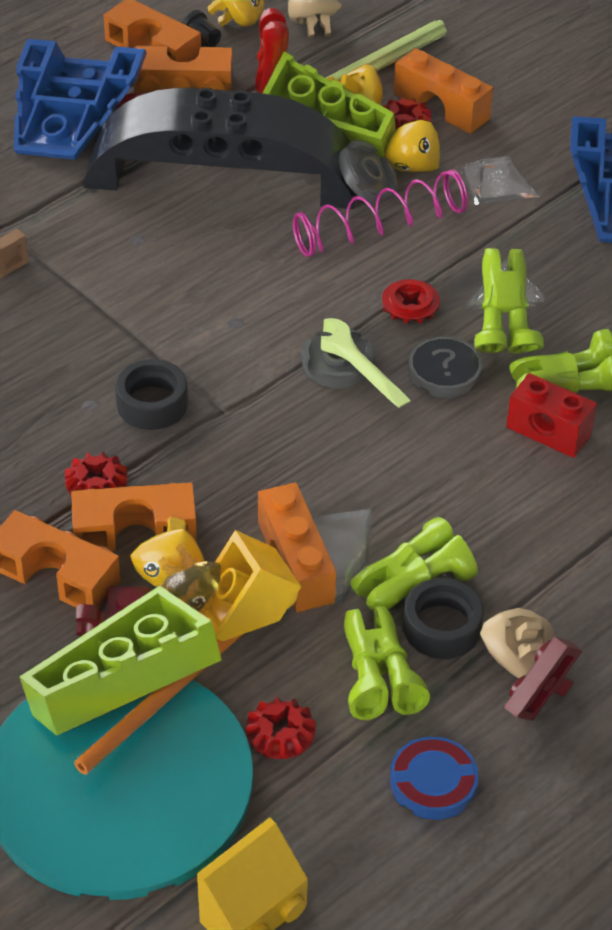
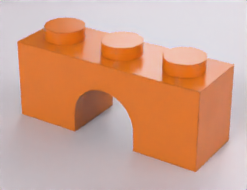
(136, 25)
(208, 70)
(464, 96)
(103, 513)
(292, 531)
(33, 545)

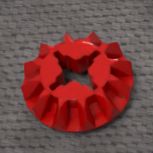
(416, 110)
(409, 292)
(78, 474)
(289, 741)

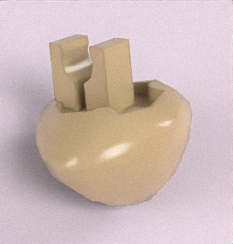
(311, 11)
(515, 638)

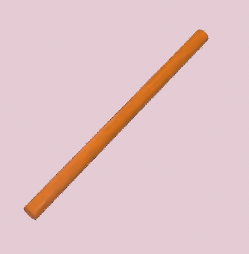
(137, 718)

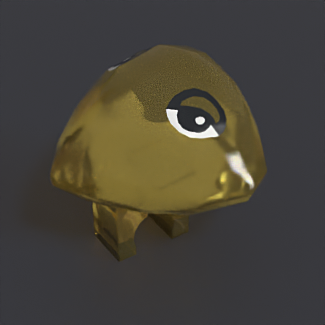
(195, 583)

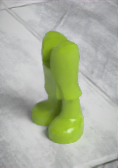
(506, 294)
(574, 371)
(397, 574)
(376, 654)

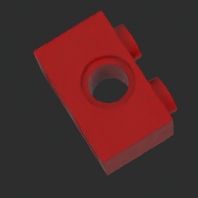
(551, 415)

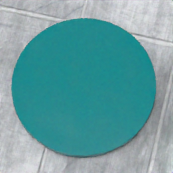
(141, 815)

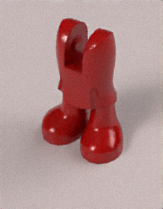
(273, 42)

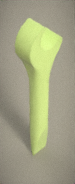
(343, 345)

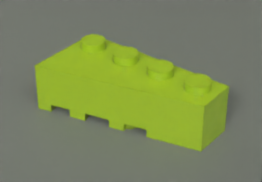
(351, 113)
(121, 661)

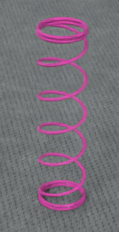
(311, 229)

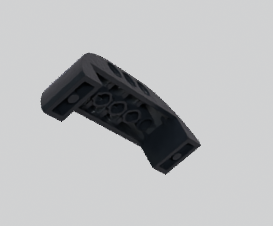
(221, 131)

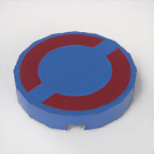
(433, 777)

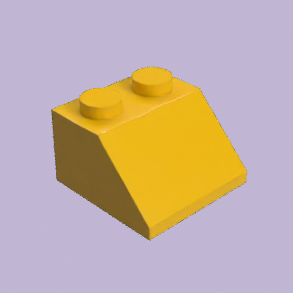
(252, 589)
(253, 884)

